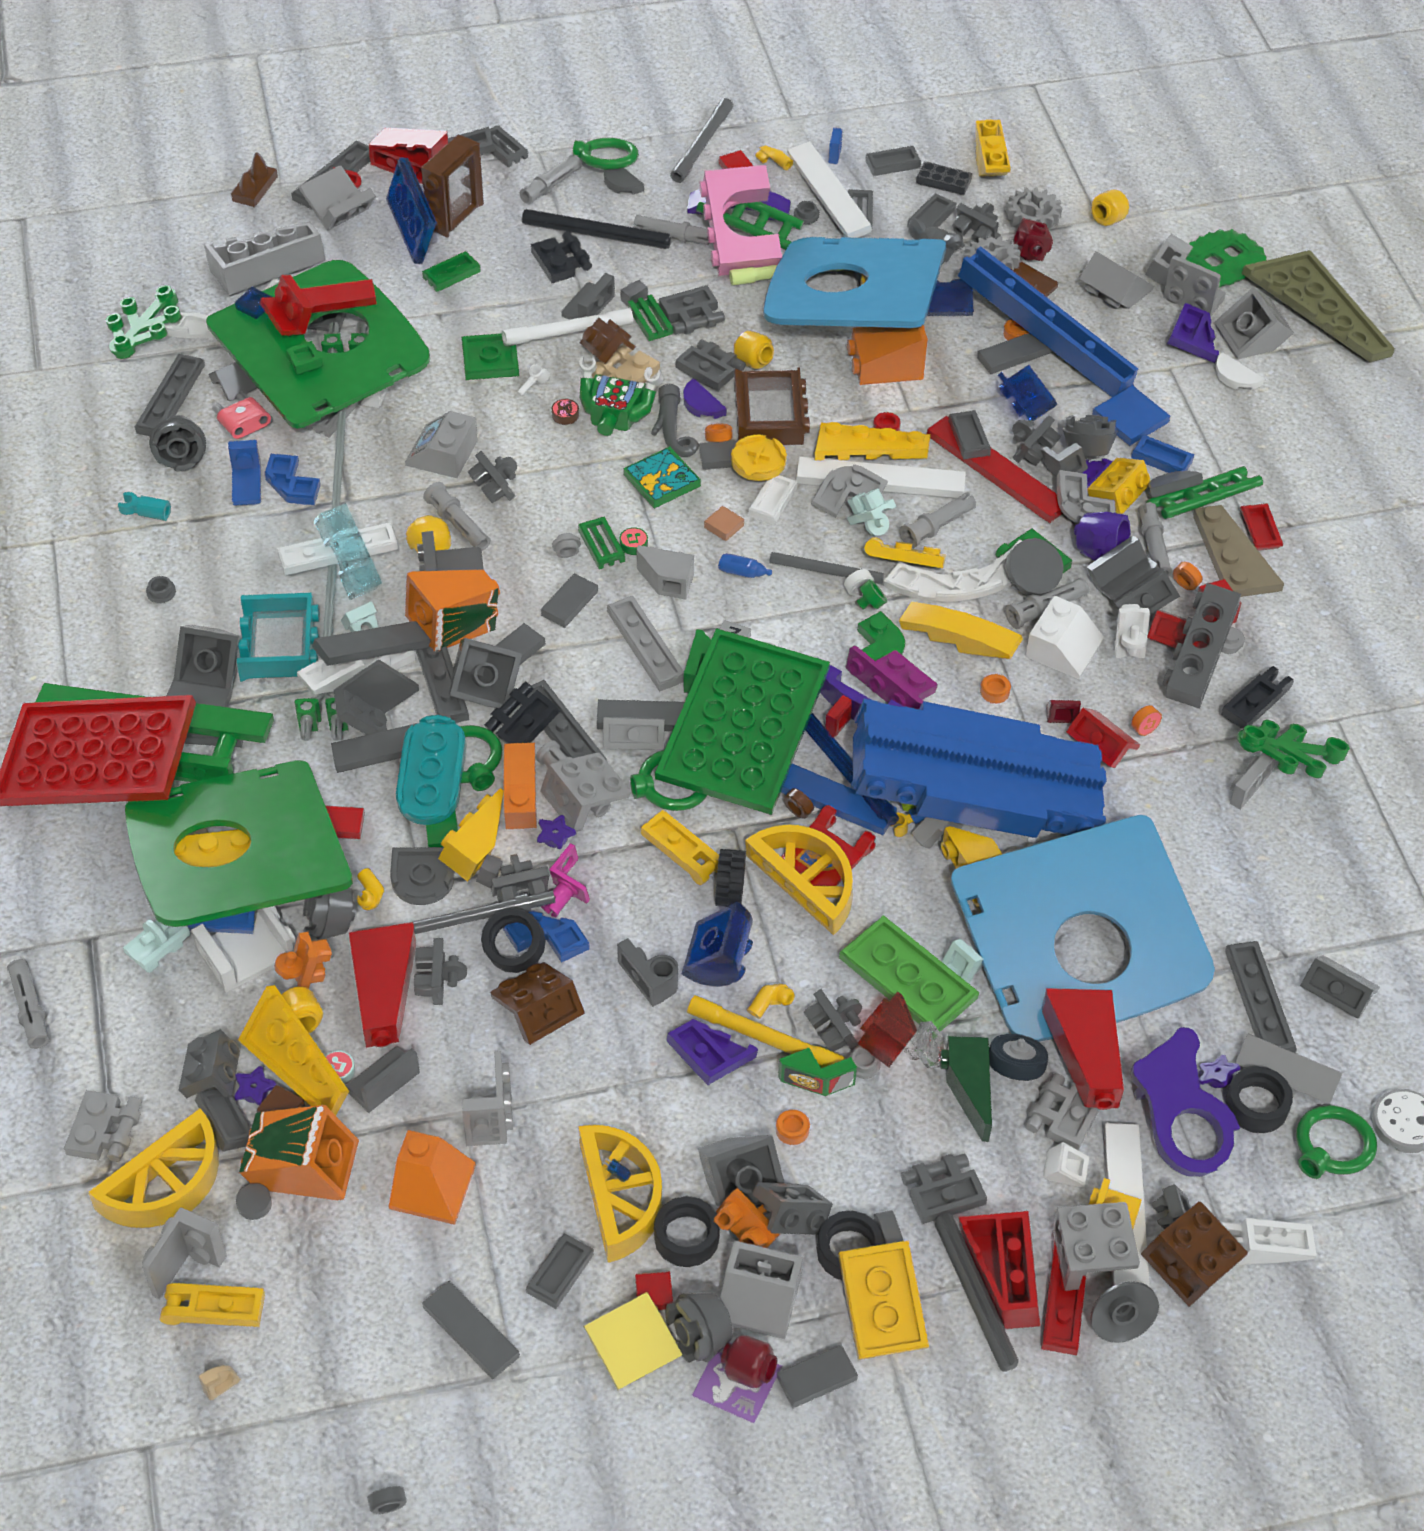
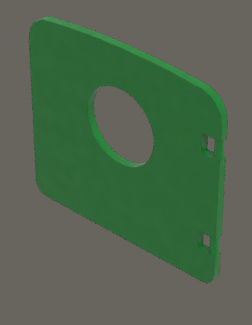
(344, 375)
(289, 856)

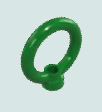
(583, 151)
(479, 774)
(643, 786)
(1317, 1160)

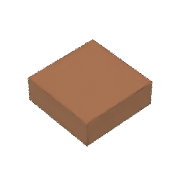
(724, 523)

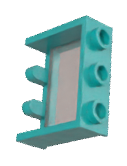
(277, 635)

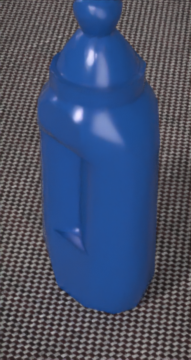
(742, 566)

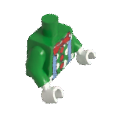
(616, 401)

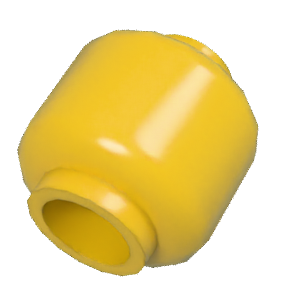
(1110, 207)
(754, 349)
(304, 1006)

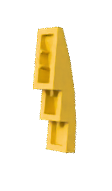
(965, 630)

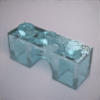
(355, 564)

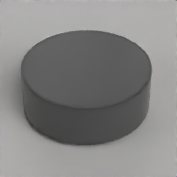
(253, 1201)
(387, 1500)

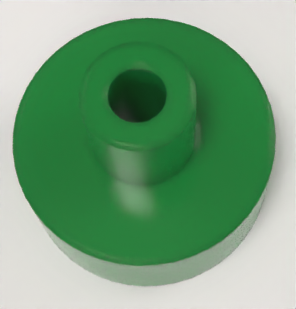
(871, 595)

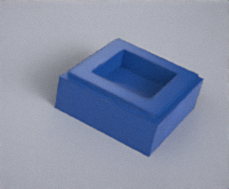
(835, 145)

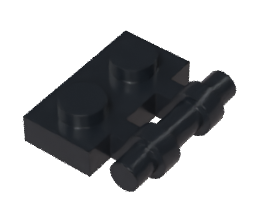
(554, 260)
(527, 721)

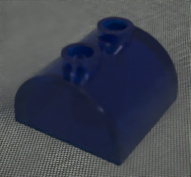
(719, 947)

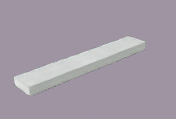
(829, 191)
(900, 478)
(1125, 1173)

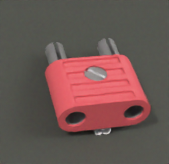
(242, 417)

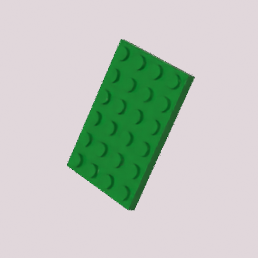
(743, 721)

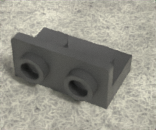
(793, 1207)

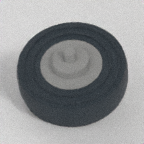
(1018, 1057)

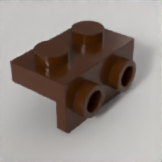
(604, 339)

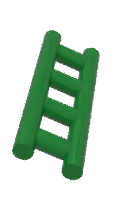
(757, 229)
(1213, 484)

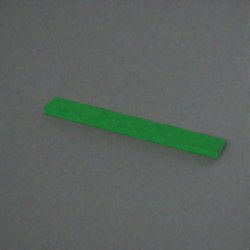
(206, 719)

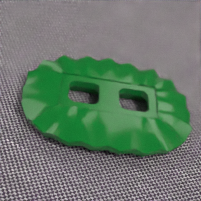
(1231, 267)

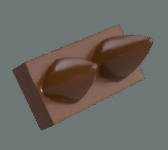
(254, 182)

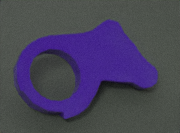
(1170, 1085)

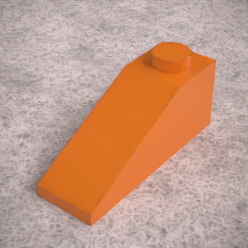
(520, 786)

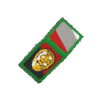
(805, 1073)

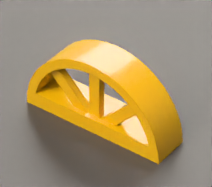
(812, 898)
(621, 1145)
(152, 1162)

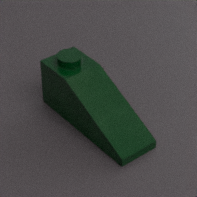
(969, 1079)

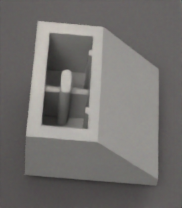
(761, 1288)

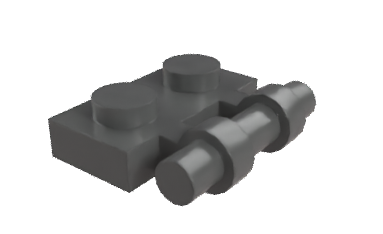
(688, 304)
(709, 364)
(948, 1195)

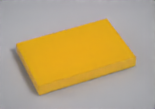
(883, 1300)

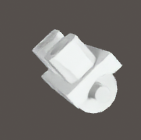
(1132, 631)

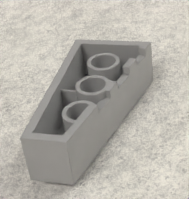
(264, 256)

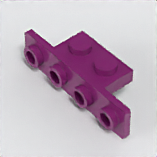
(891, 677)

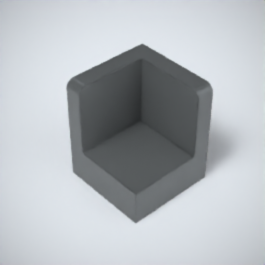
(1070, 459)

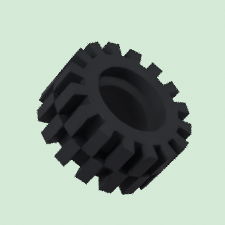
(730, 877)

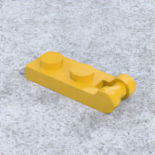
(903, 552)
(681, 846)
(213, 1305)

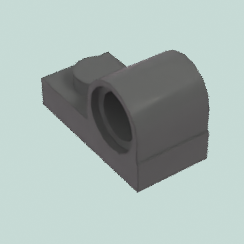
(646, 972)

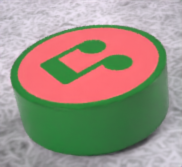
(631, 538)

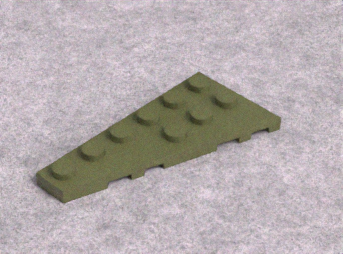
(1315, 294)

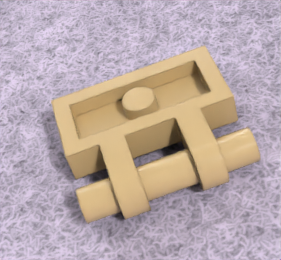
(631, 367)

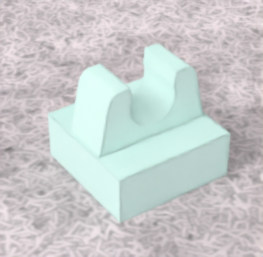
(360, 616)
(963, 960)

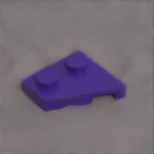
(1194, 333)
(709, 1050)

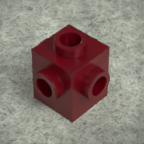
(1033, 240)

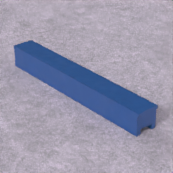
(1048, 322)

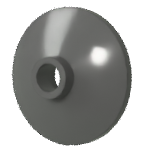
(1124, 1312)

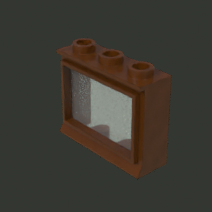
(453, 183)
(772, 405)

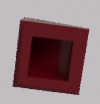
(1062, 711)

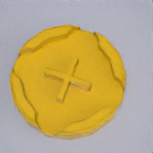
(758, 458)

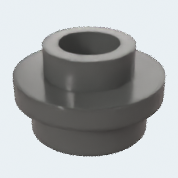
(807, 212)
(160, 589)

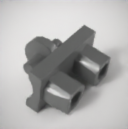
(978, 219)
(1030, 449)
(498, 486)
(507, 886)
(434, 959)
(839, 1033)

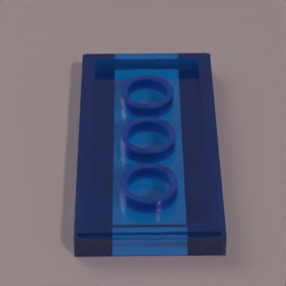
(411, 210)

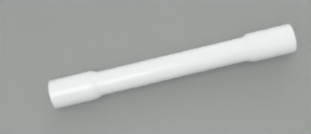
(525, 334)

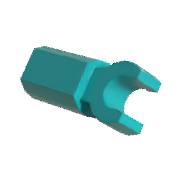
(145, 506)

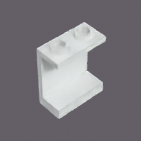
(242, 957)

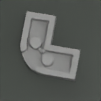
(841, 483)
(1074, 498)

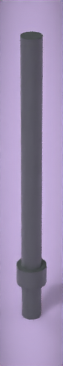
(521, 901)

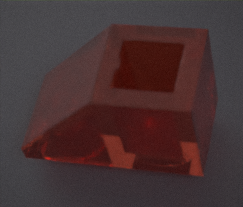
(888, 1030)

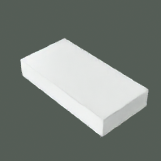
(773, 499)

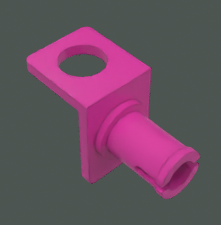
(565, 886)

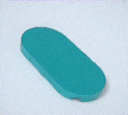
(431, 770)

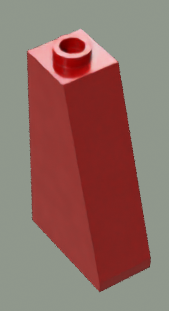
(382, 975)
(1088, 1041)

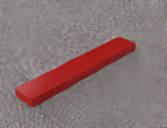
(1003, 474)

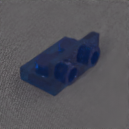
(952, 299)

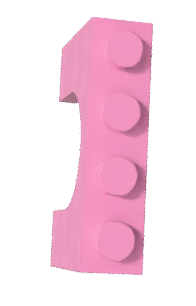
(722, 191)

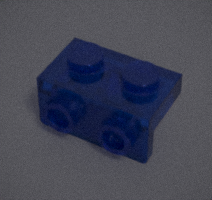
(1028, 392)

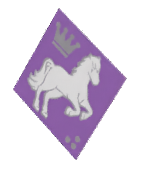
(731, 1396)

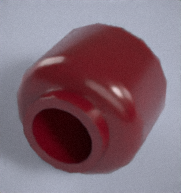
(749, 1361)

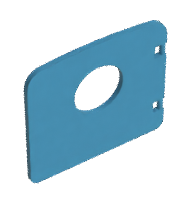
(895, 294)
(1101, 871)

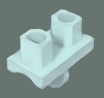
(868, 509)
(155, 943)

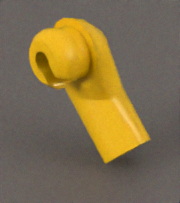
(776, 155)
(373, 890)
(770, 995)

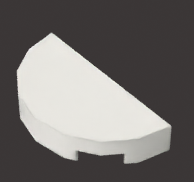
(1235, 374)

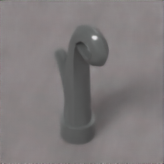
(667, 419)

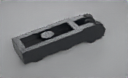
(1256, 698)

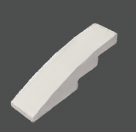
(324, 678)
(1273, 1241)

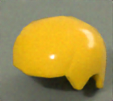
(441, 532)

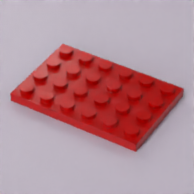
(95, 750)

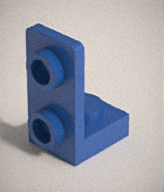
(245, 472)

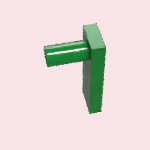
(199, 767)

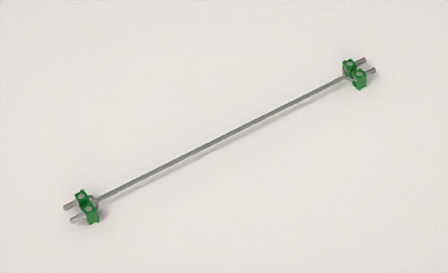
(308, 708)

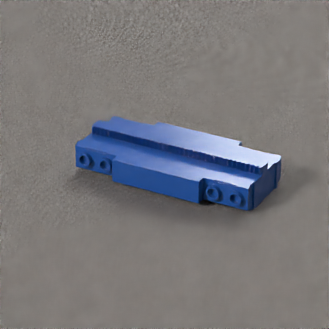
(977, 769)

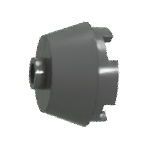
(1091, 433)
(177, 443)
(329, 914)
(700, 1325)

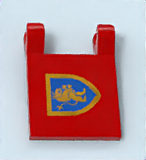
(830, 876)

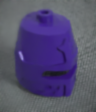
(1101, 533)

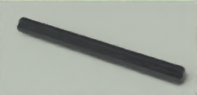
(596, 229)

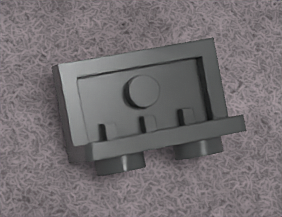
(210, 1063)

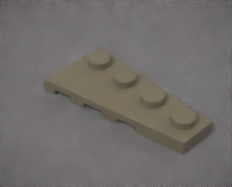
(1234, 553)

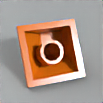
(430, 1178)

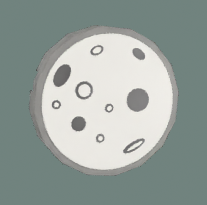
(1400, 1120)

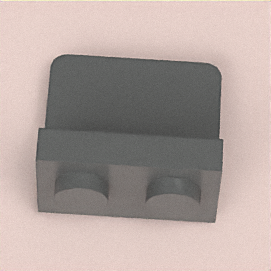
(448, 559)

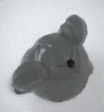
(919, 231)

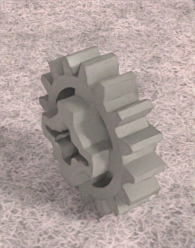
(1034, 206)
(1002, 250)

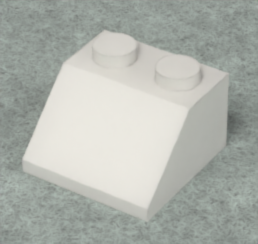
(1064, 638)

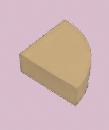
(218, 1380)

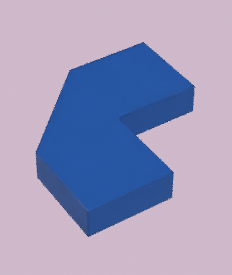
(293, 489)
(562, 935)

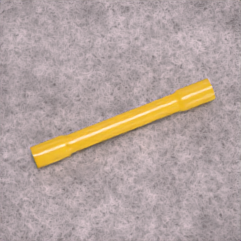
(717, 1014)

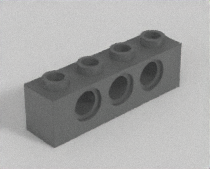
(1192, 688)

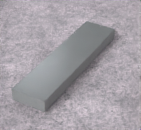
(646, 643)

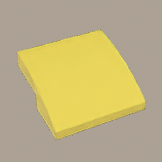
(632, 1341)

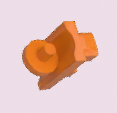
(305, 961)
(745, 1220)

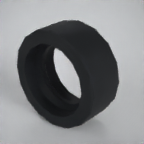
(499, 921)
(1266, 1079)
(841, 1222)
(681, 1255)

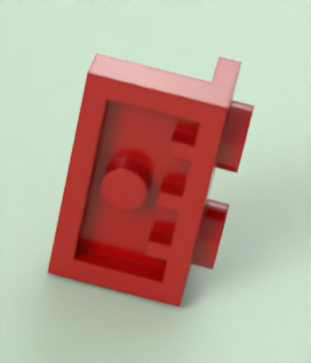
(289, 308)

